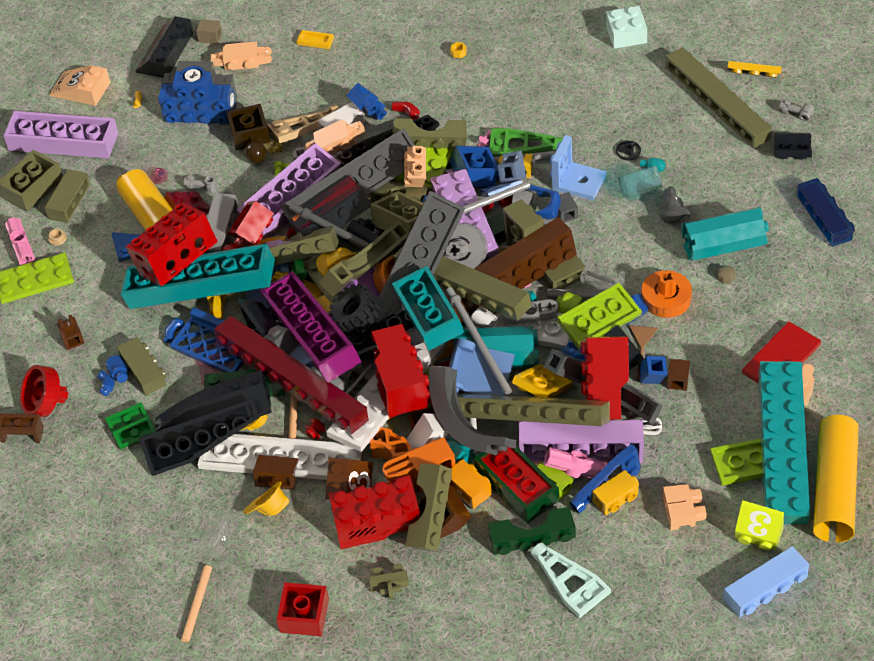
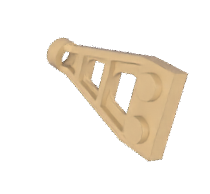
(283, 132)

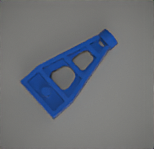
(625, 460)

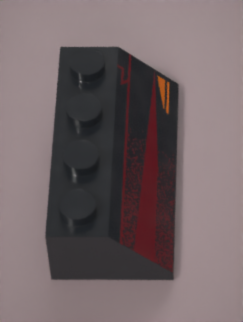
(166, 47)
(336, 206)

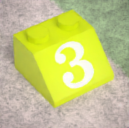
(759, 526)

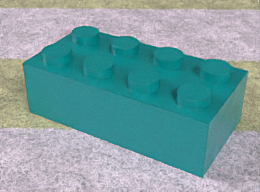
(428, 308)

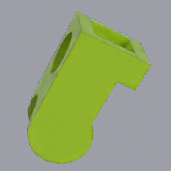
(559, 477)

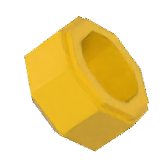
(458, 50)

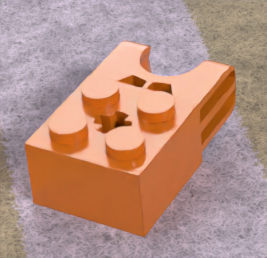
(435, 452)

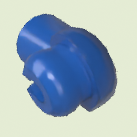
(171, 327)
(107, 383)

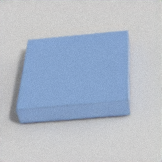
(498, 188)

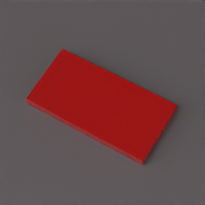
(788, 345)

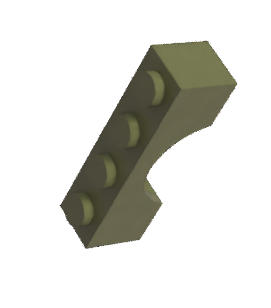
(449, 136)
(316, 243)
(427, 530)

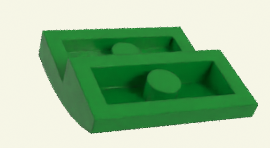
(129, 425)

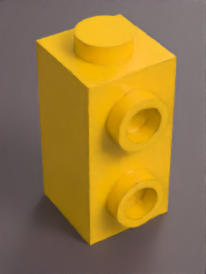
(615, 492)

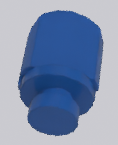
(117, 368)

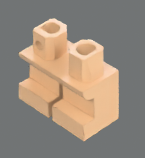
(415, 166)
(680, 507)

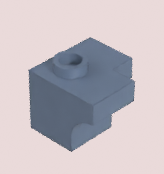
(512, 167)

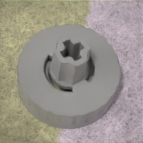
(477, 245)

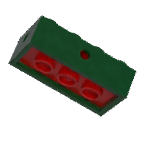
(518, 482)

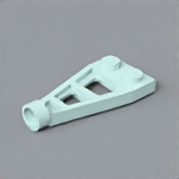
(586, 596)

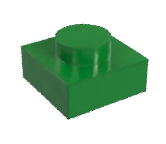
(299, 270)

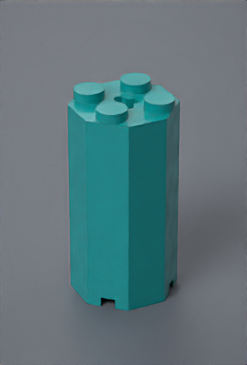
(724, 233)
(511, 340)

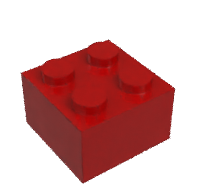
(302, 609)

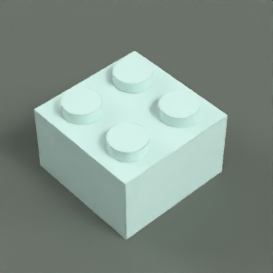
(626, 27)

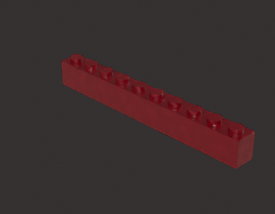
(291, 375)

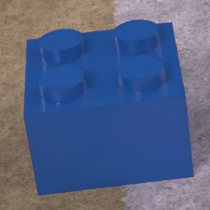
(478, 163)

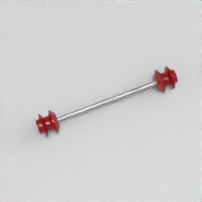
(317, 425)

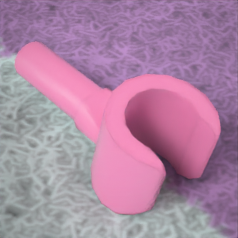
(484, 140)

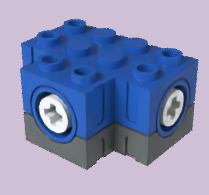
(197, 94)

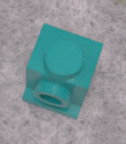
(461, 451)

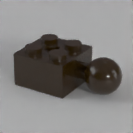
(249, 132)

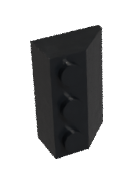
(257, 316)

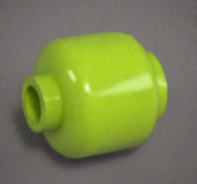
(568, 302)

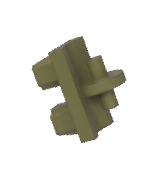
(389, 582)

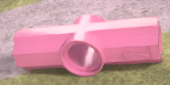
(19, 241)
(574, 463)

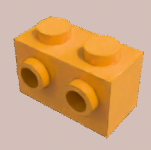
(470, 484)

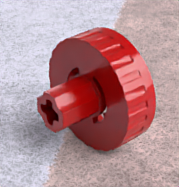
(41, 391)

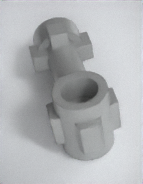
(805, 112)
(209, 183)

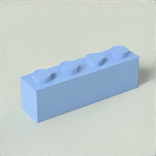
(766, 581)

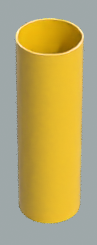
(144, 199)
(836, 477)

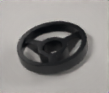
(628, 144)

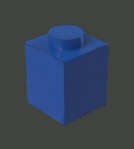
(653, 369)

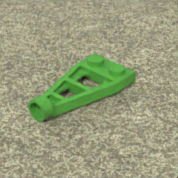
(500, 141)

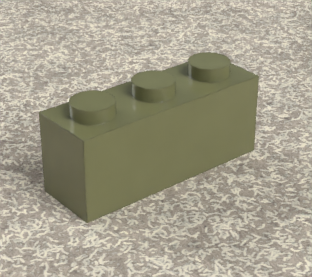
(67, 195)
(142, 366)

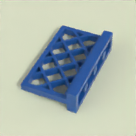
(208, 323)

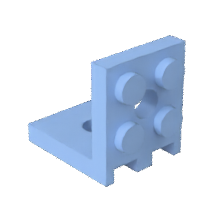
(566, 173)

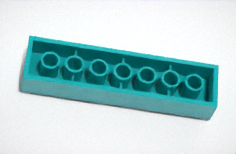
(205, 277)
(784, 440)

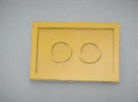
(541, 382)

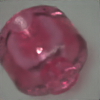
(159, 175)

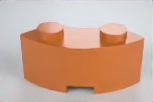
(388, 444)

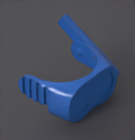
(551, 209)

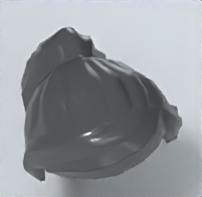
(672, 206)

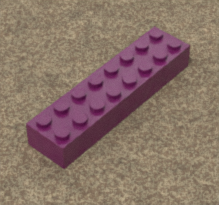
(311, 327)

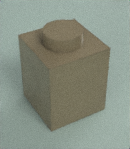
(208, 31)

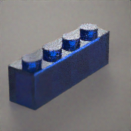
(825, 212)

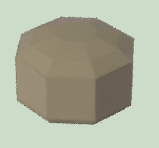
(726, 274)

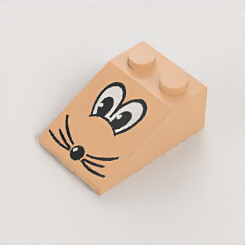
(82, 85)

